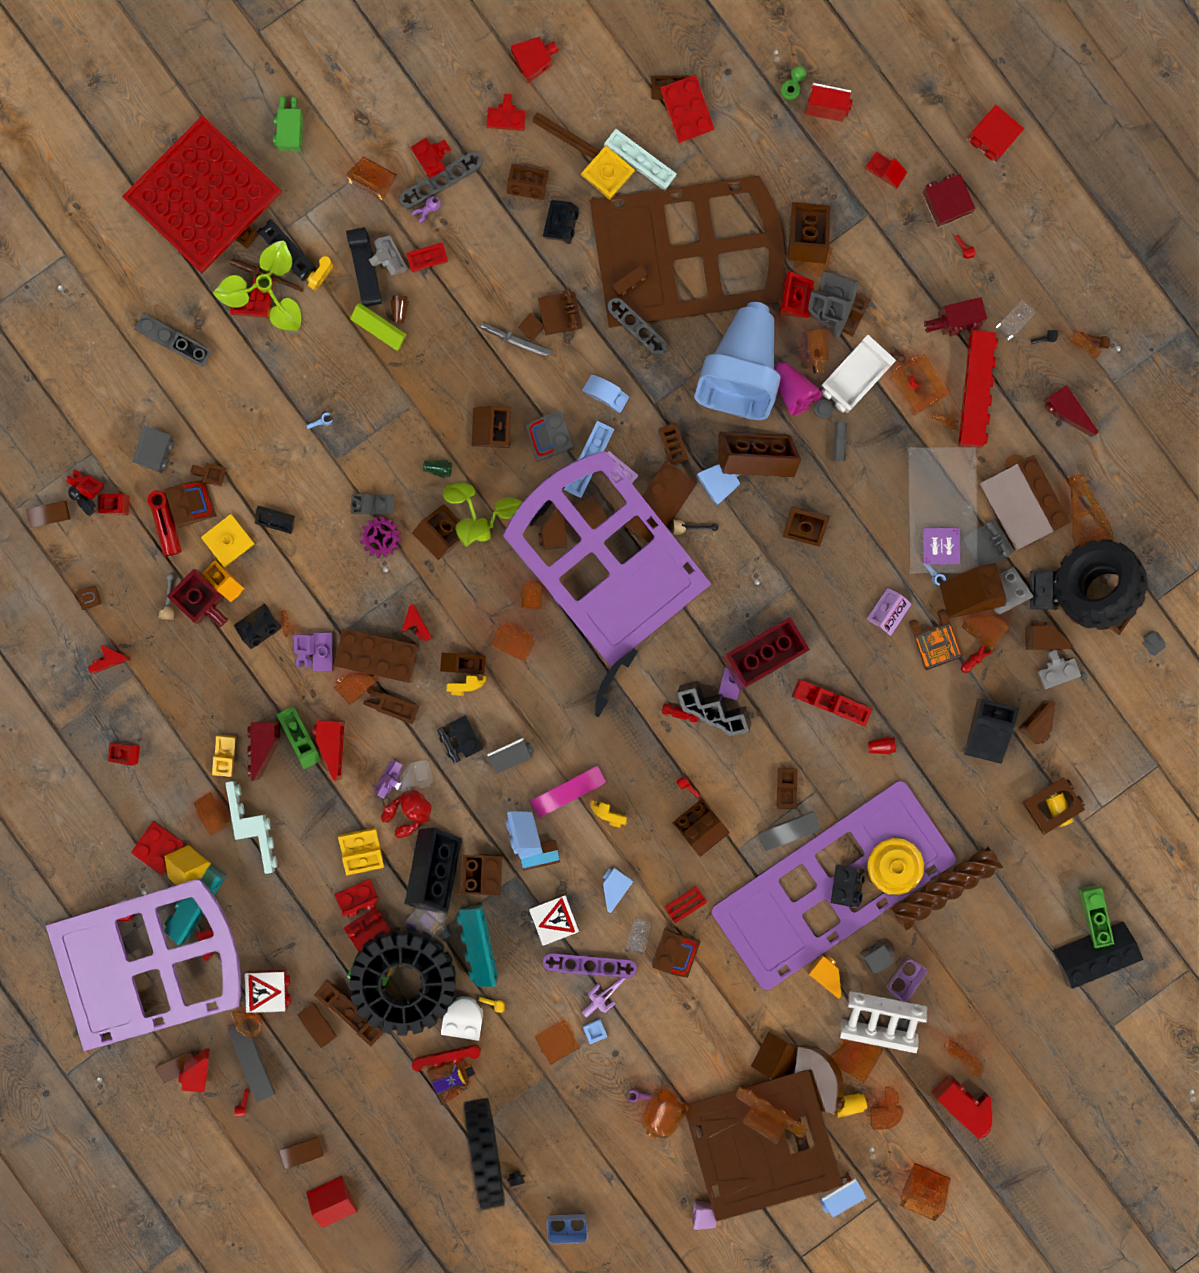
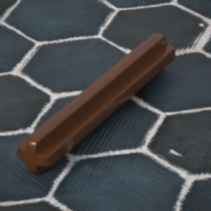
(565, 135)

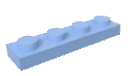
(596, 443)

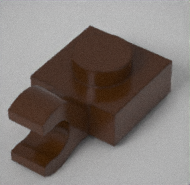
(211, 474)

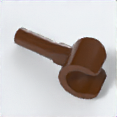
(1104, 341)

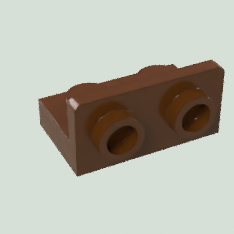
(527, 181)

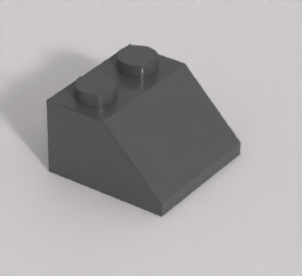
(153, 449)

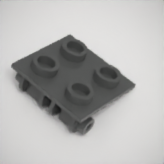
(992, 544)

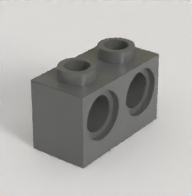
(877, 956)

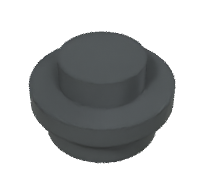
(823, 409)

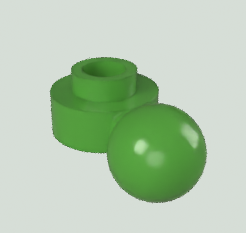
(798, 74)

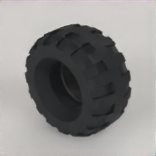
(1090, 562)

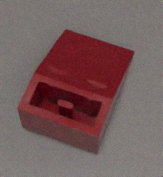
(264, 741)

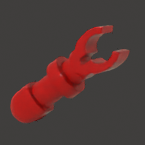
(975, 659)

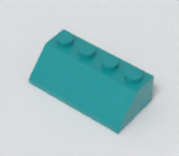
(188, 913)

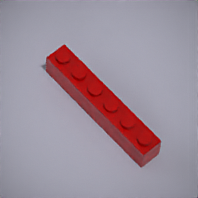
(977, 389)

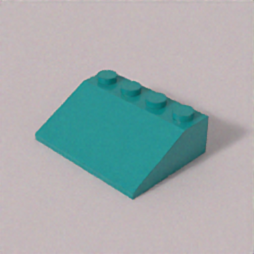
(478, 945)

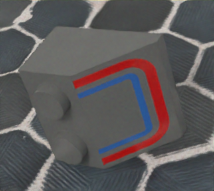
(549, 436)

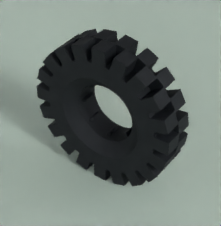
(409, 950)
(484, 1154)

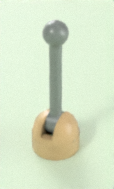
(167, 611)

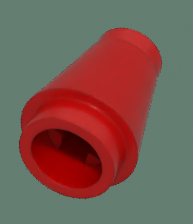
(882, 746)

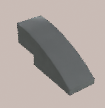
(789, 831)

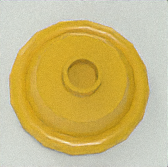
(895, 866)

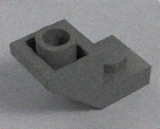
(372, 504)

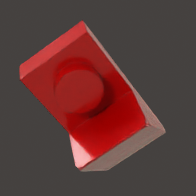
(887, 170)
(414, 619)
(112, 659)
(124, 754)

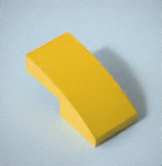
(224, 755)

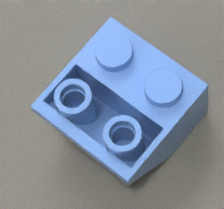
(525, 834)

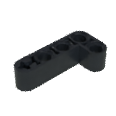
(365, 272)

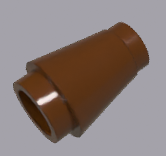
(399, 308)

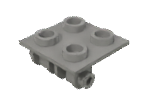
(1015, 590)

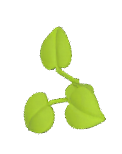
(276, 260)
(471, 530)

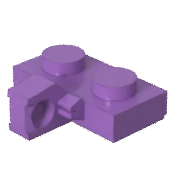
(389, 779)

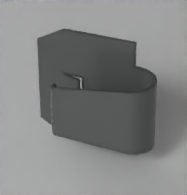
(1153, 643)

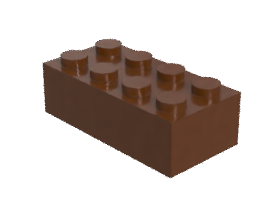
(376, 655)

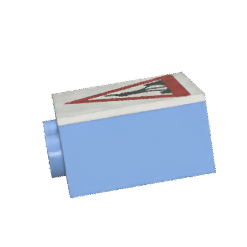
(843, 1197)

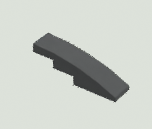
(252, 1063)

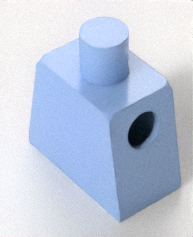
(718, 484)

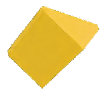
(185, 865)

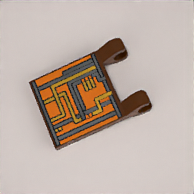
(937, 643)

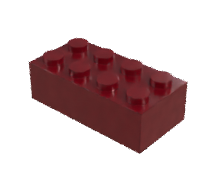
(765, 653)

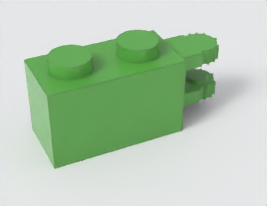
(289, 126)

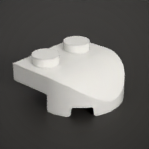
(463, 1019)

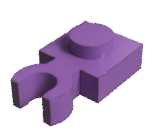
(303, 647)

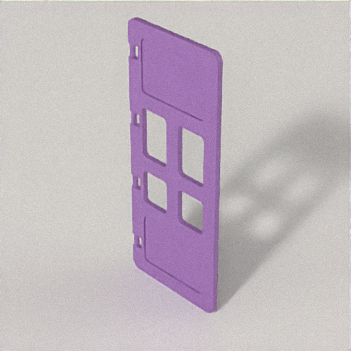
(770, 927)

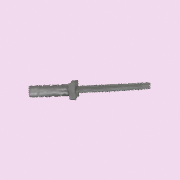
(515, 340)

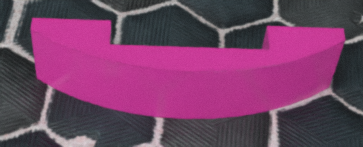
(568, 791)

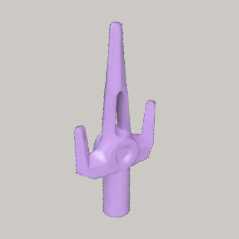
(599, 1001)

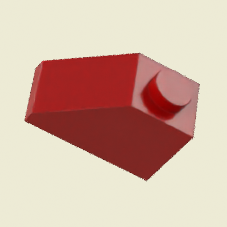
(195, 1072)
(982, 1123)

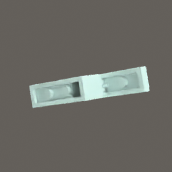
(251, 826)

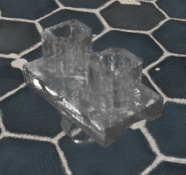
(638, 936)

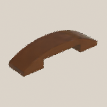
(344, 1008)

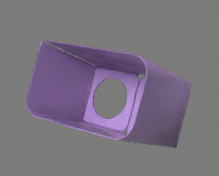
(909, 988)

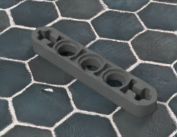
(434, 187)

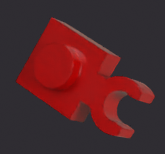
(85, 485)

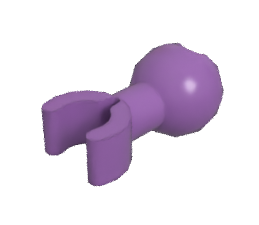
(430, 206)

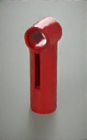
(169, 543)

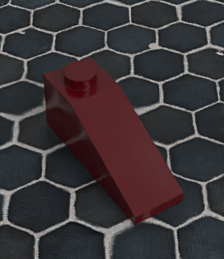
(1067, 408)

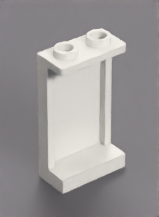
(857, 374)

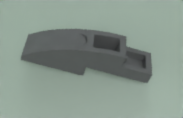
(172, 340)

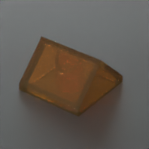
(371, 177)

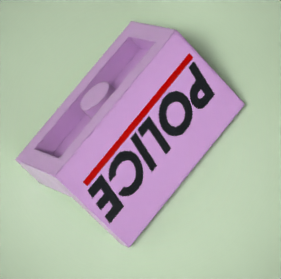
(889, 611)

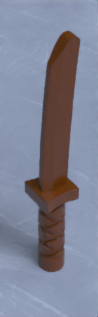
(258, 271)

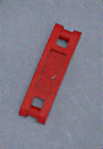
(452, 1055)

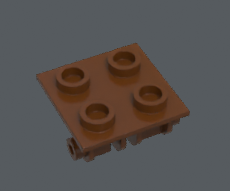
(560, 313)

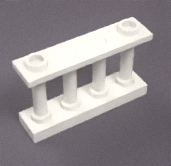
(879, 1035)

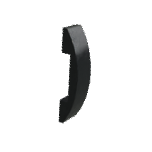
(600, 701)

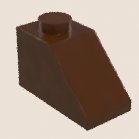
(462, 663)

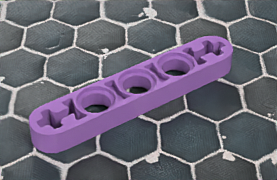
(599, 963)

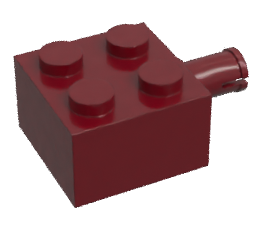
(958, 317)
(198, 598)

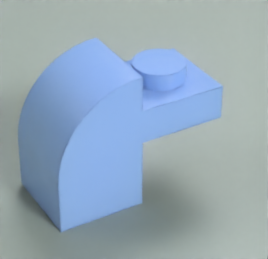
(606, 392)

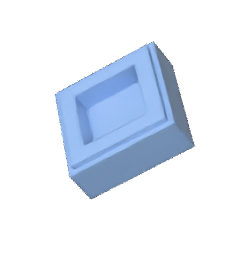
(594, 1031)

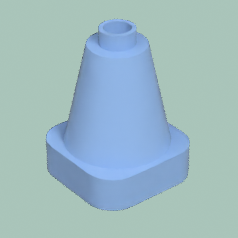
(741, 370)

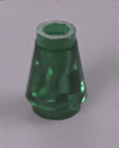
(439, 468)

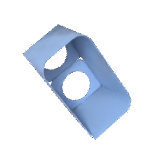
(562, 1236)

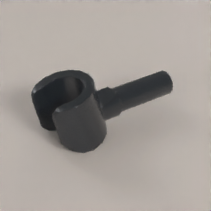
(1052, 336)

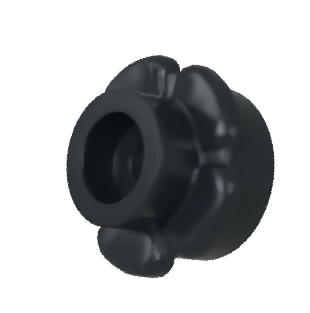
(516, 1179)

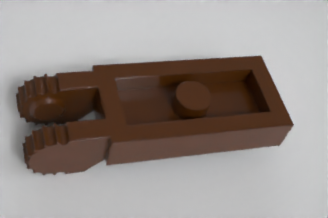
(393, 707)

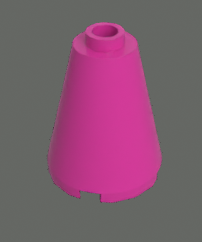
(796, 389)

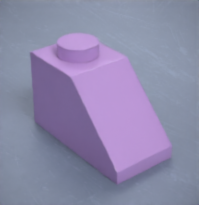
(703, 1216)

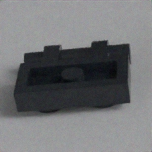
(465, 737)

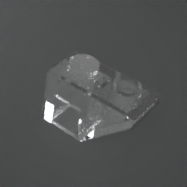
(1015, 319)
(416, 774)

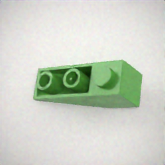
(1096, 915)

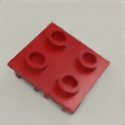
(366, 928)

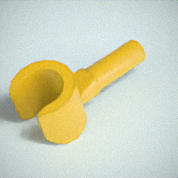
(499, 1005)

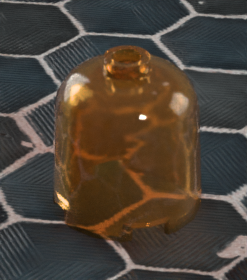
(662, 1114)

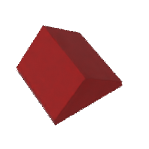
(796, 295)
(331, 1202)

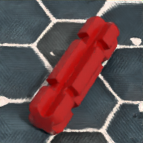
(677, 712)

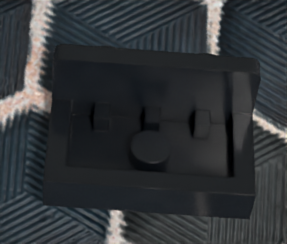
(257, 626)
(848, 886)

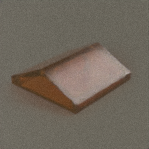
(857, 1058)

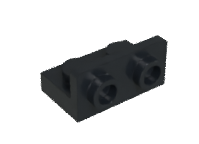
(561, 221)
(1042, 589)

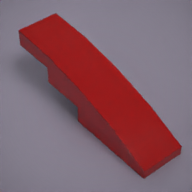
(831, 702)

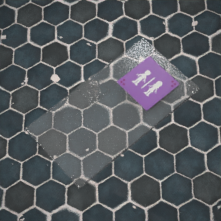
(942, 509)

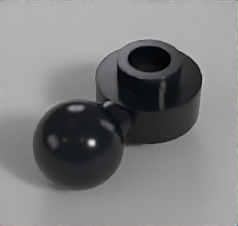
(86, 505)

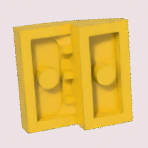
(361, 851)

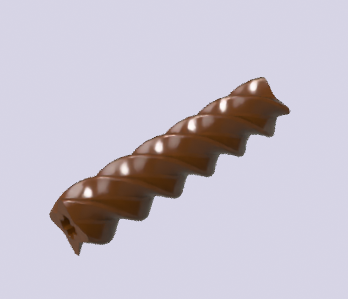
(947, 887)

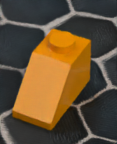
(223, 581)
(826, 974)

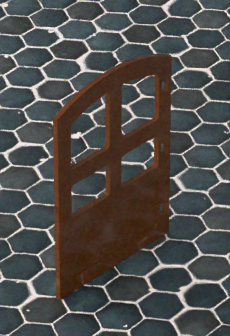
(640, 237)

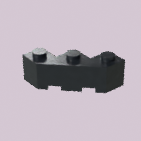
(713, 710)

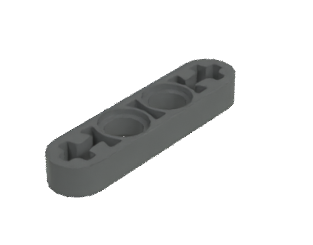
(639, 323)

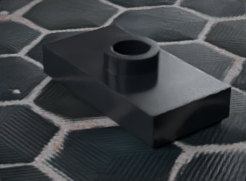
(274, 519)

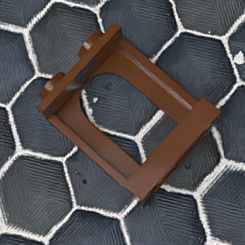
(1060, 785)

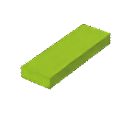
(378, 326)

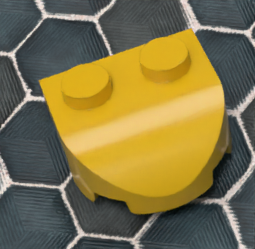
(472, 684)
(603, 812)

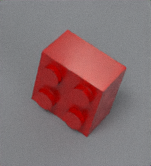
(959, 1104)

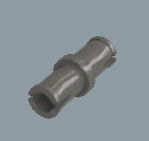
(839, 441)

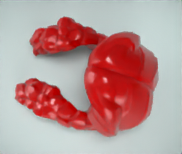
(413, 806)

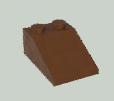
(809, 233)
(973, 591)

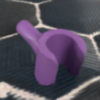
(639, 1095)

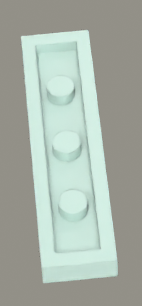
(640, 159)

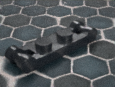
(297, 256)

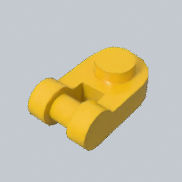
(316, 278)

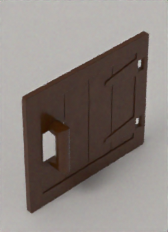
(750, 1167)

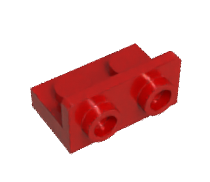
(356, 898)

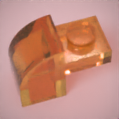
(889, 1115)

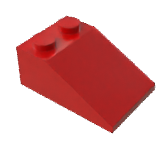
(331, 742)

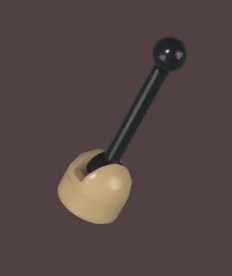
(680, 527)

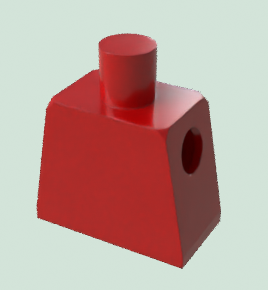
(533, 57)

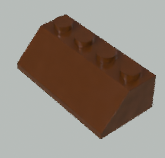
(757, 454)
(665, 498)

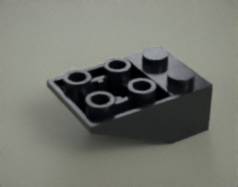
(991, 730)

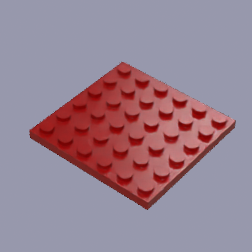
(202, 194)

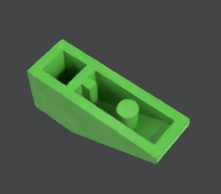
(298, 737)

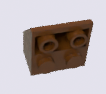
(491, 427)
(701, 827)
(481, 874)

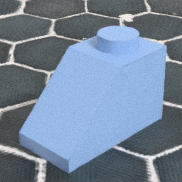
(615, 887)

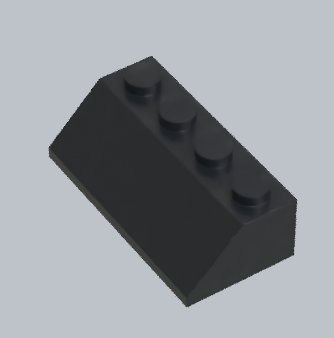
(433, 870)
(1084, 963)

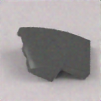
(833, 301)

